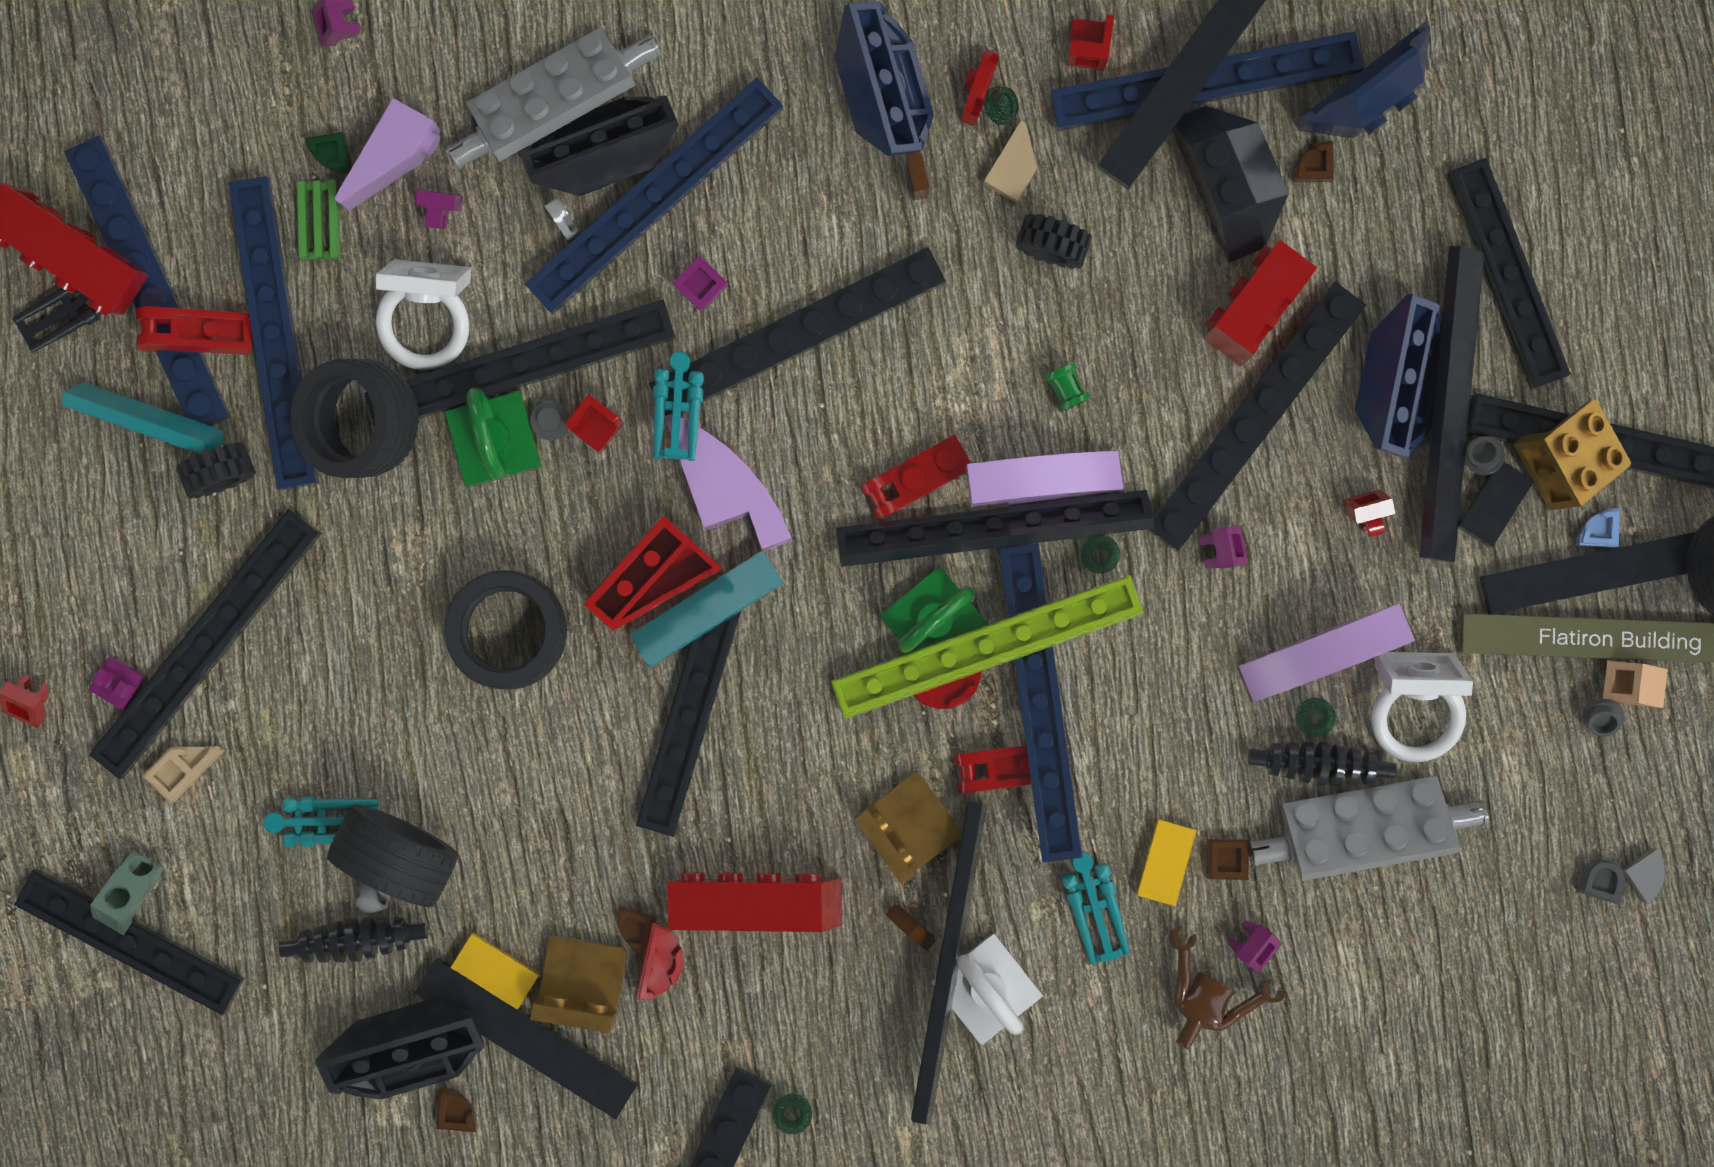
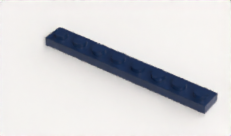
(1235, 77)
(654, 196)
(127, 236)
(270, 324)
(1042, 714)

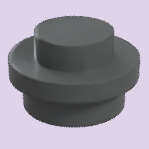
(549, 420)
(1484, 455)
(1603, 717)

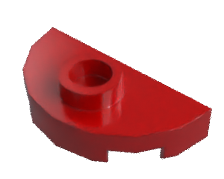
(977, 84)
(951, 694)
(660, 963)

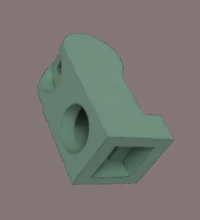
(125, 892)

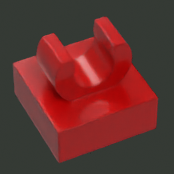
(1369, 510)
(23, 704)

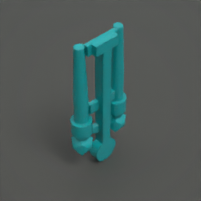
(679, 364)
(276, 822)
(1075, 899)

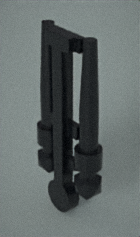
(70, 309)

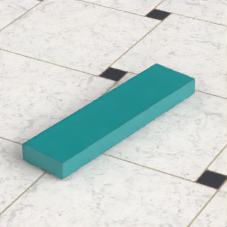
(142, 418)

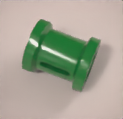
(1067, 387)

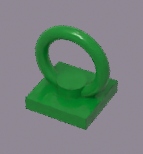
(493, 437)
(932, 613)

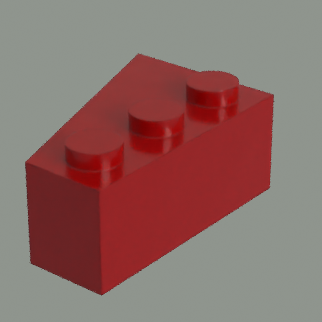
(1258, 302)
(649, 574)

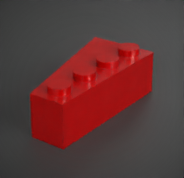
(67, 252)
(754, 904)

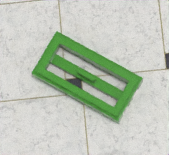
(317, 188)

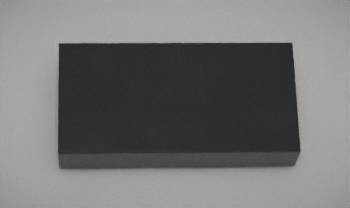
(1495, 504)

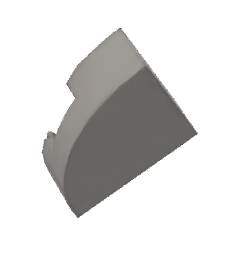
(563, 220)
(1646, 875)

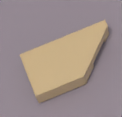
(1014, 166)
(180, 769)

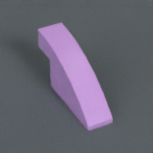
(1043, 477)
(729, 489)
(1326, 652)

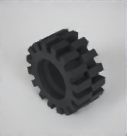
(1053, 241)
(215, 470)

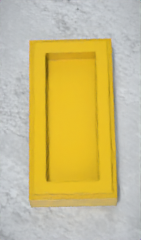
(1166, 862)
(495, 970)

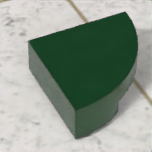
(330, 151)

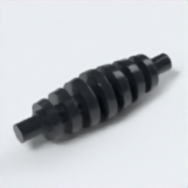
(1322, 763)
(352, 941)

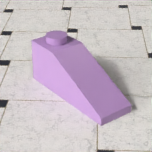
(392, 150)

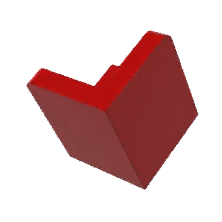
(1090, 43)
(594, 424)

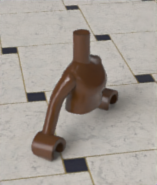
(1207, 998)

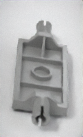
(551, 95)
(1368, 829)

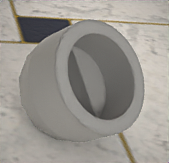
(370, 899)

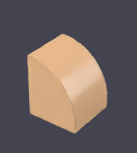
(1635, 684)

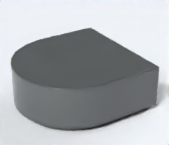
(1602, 880)

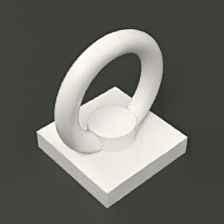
(422, 284)
(1420, 678)
(991, 990)

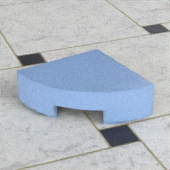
(1600, 530)

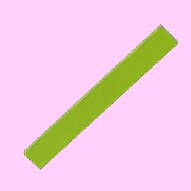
(987, 647)

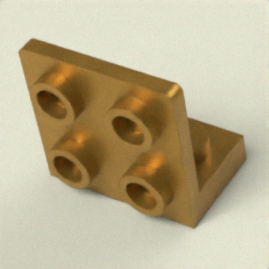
(1574, 457)
(908, 827)
(580, 984)

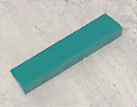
(706, 609)

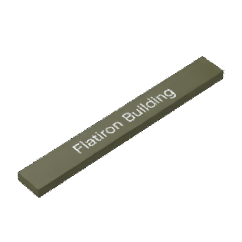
(1586, 638)

